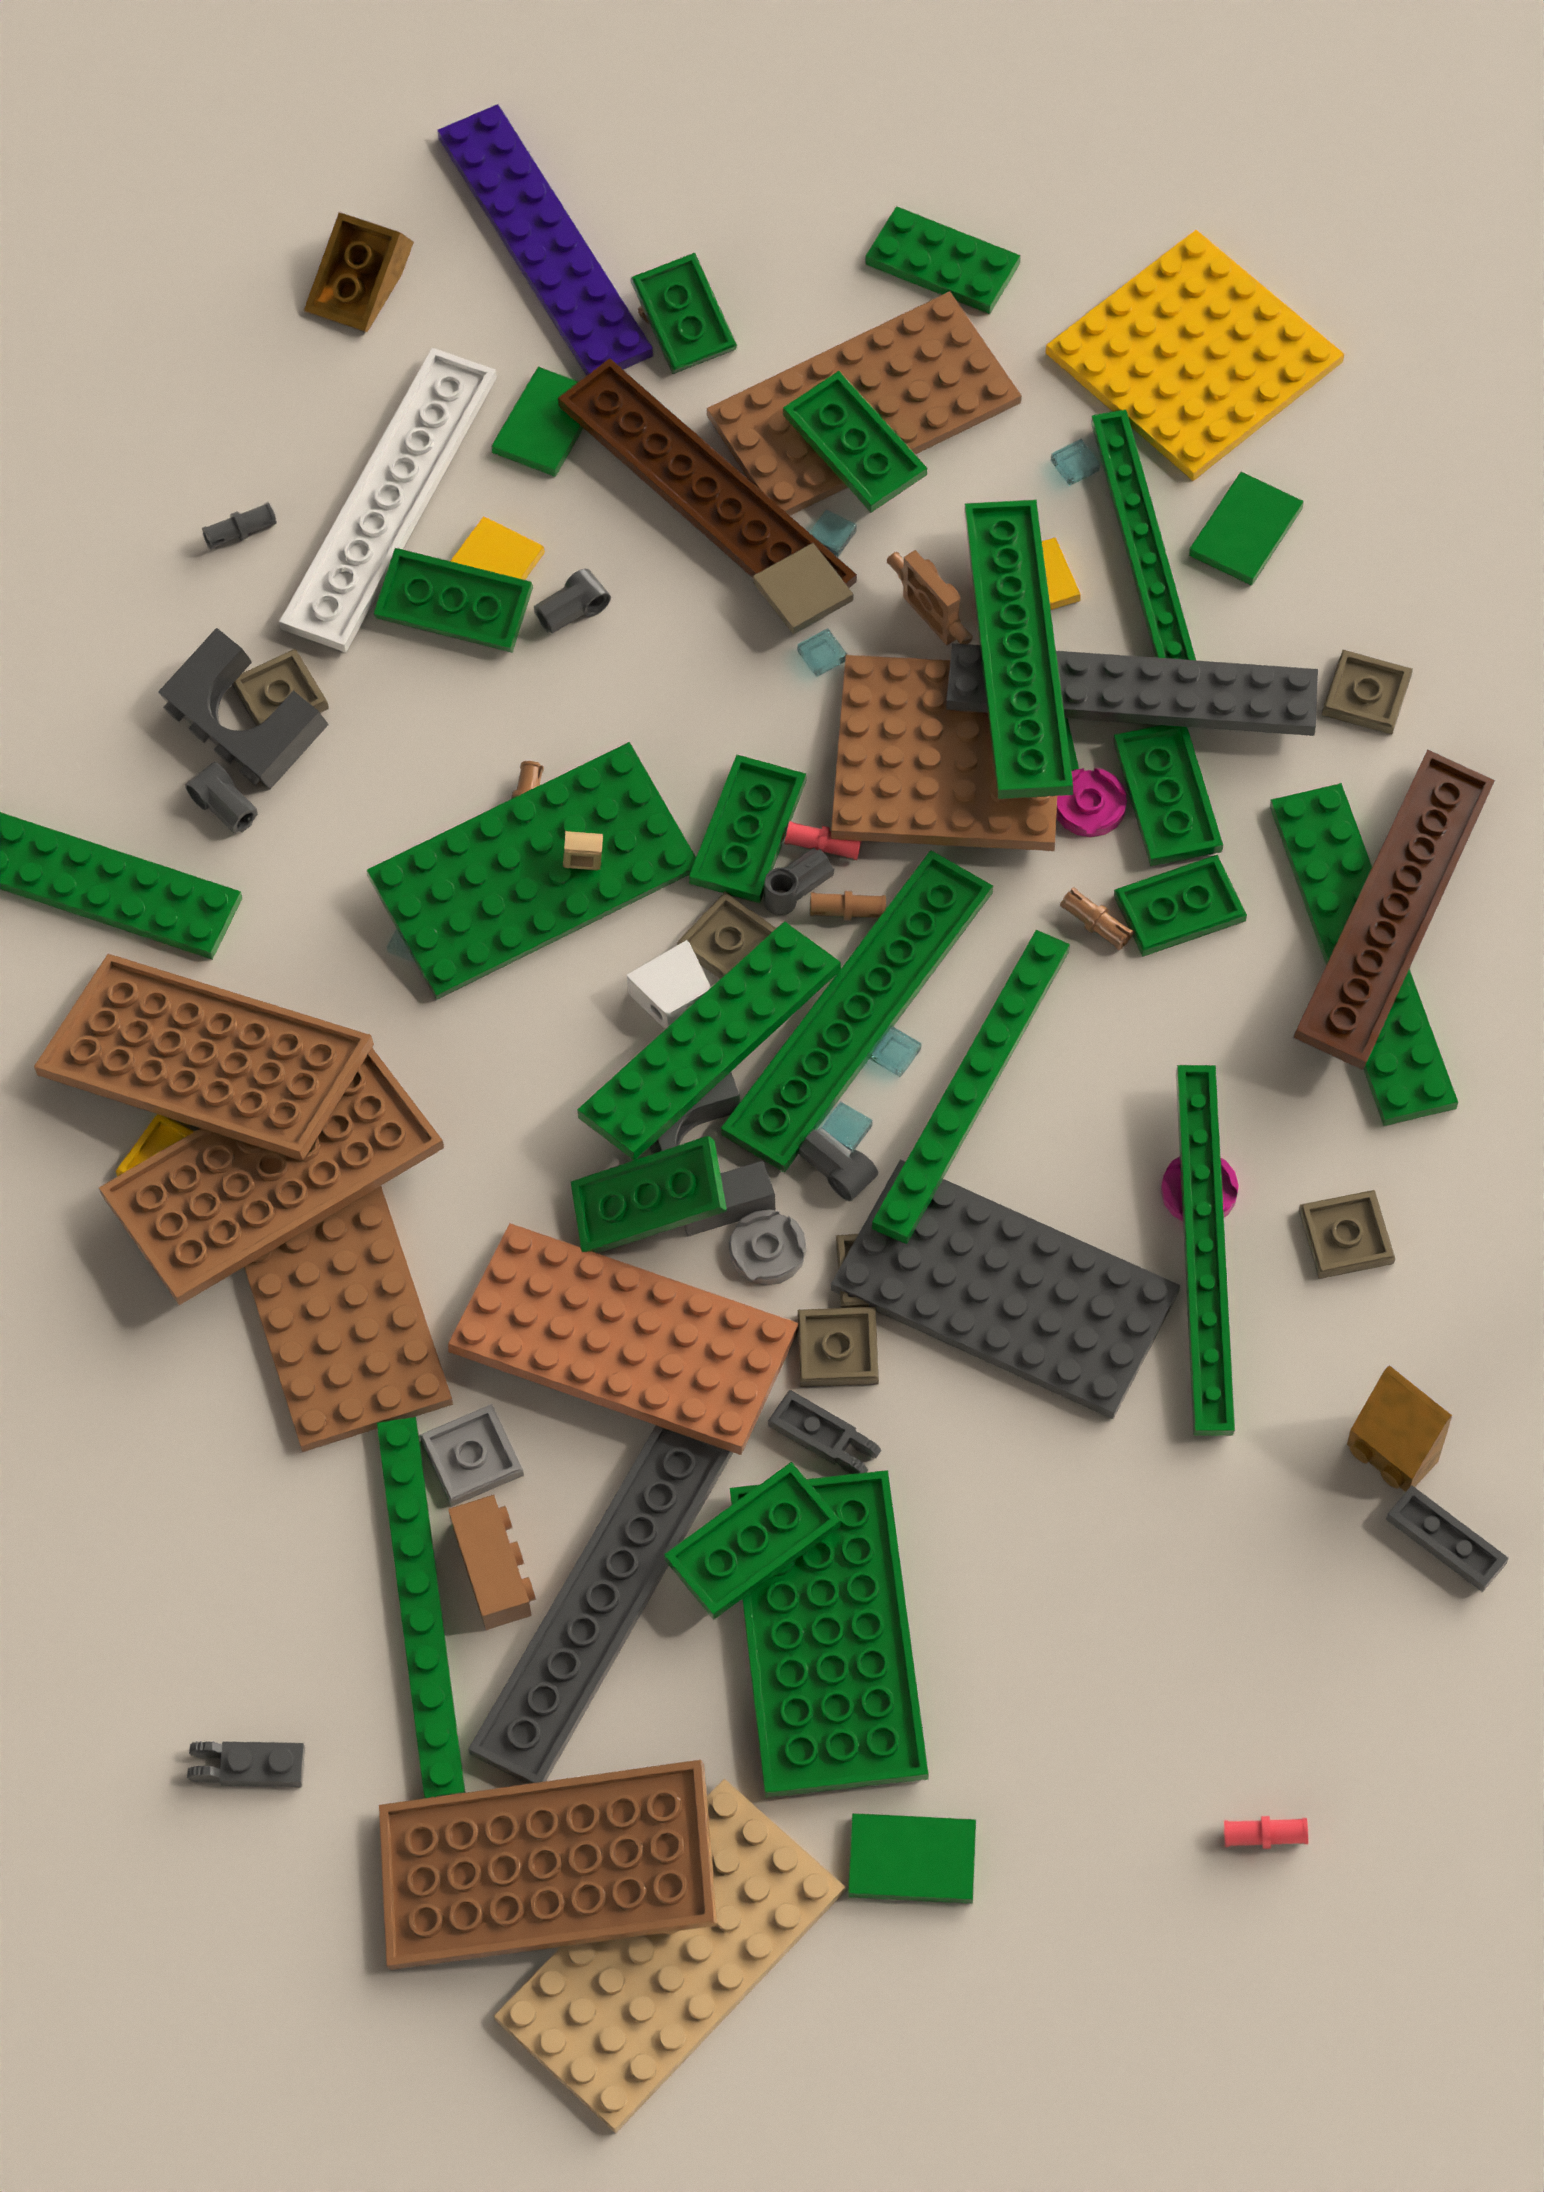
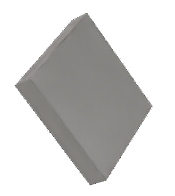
(471, 1455)

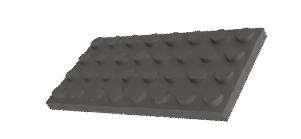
(1013, 1294)

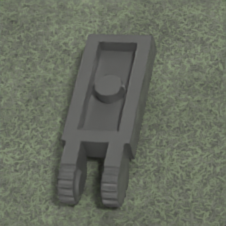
(821, 1432)
(250, 1763)

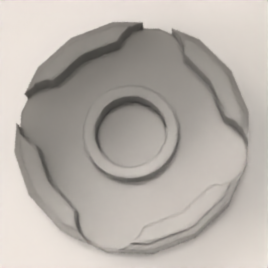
(767, 1247)

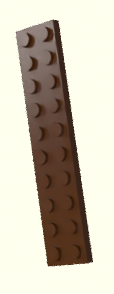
(688, 472)
(1394, 910)

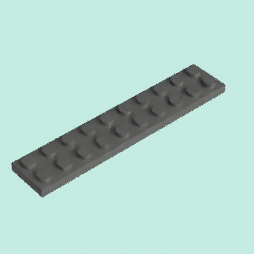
(1162, 691)
(598, 1606)

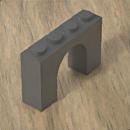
(261, 751)
(744, 1188)

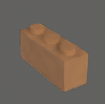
(492, 1561)

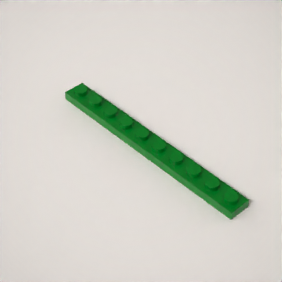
(1142, 536)
(970, 1087)
(1205, 1251)
(420, 1608)

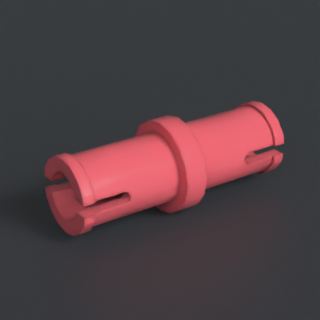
(818, 838)
(1266, 1832)

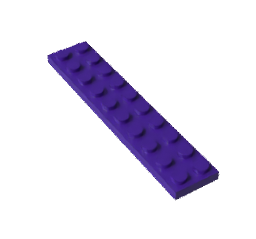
(544, 241)

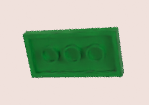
(942, 259)
(855, 441)
(453, 600)
(1168, 794)
(747, 828)
(648, 1196)
(752, 1540)

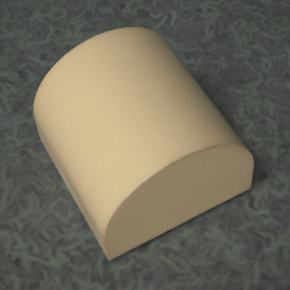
(582, 850)

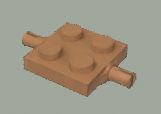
(930, 596)

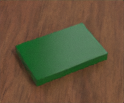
(683, 313)
(537, 428)
(1246, 528)
(1180, 905)
(912, 1858)

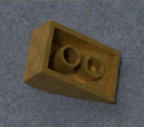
(357, 272)
(1399, 1431)

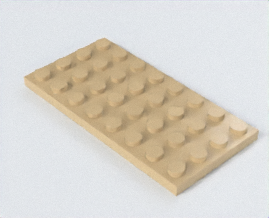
(633, 2009)

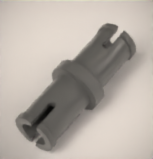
(239, 525)

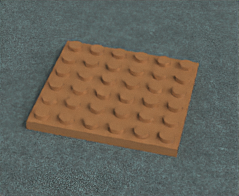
(921, 769)

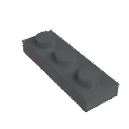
(1447, 1538)

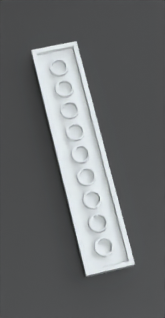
(388, 500)

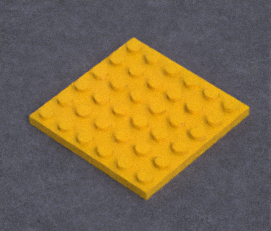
(1194, 354)

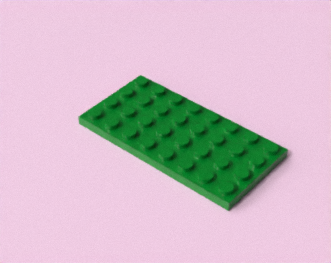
(500, 878)
(837, 1653)

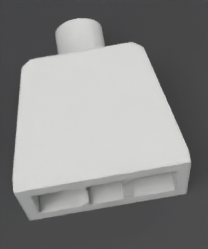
(668, 984)

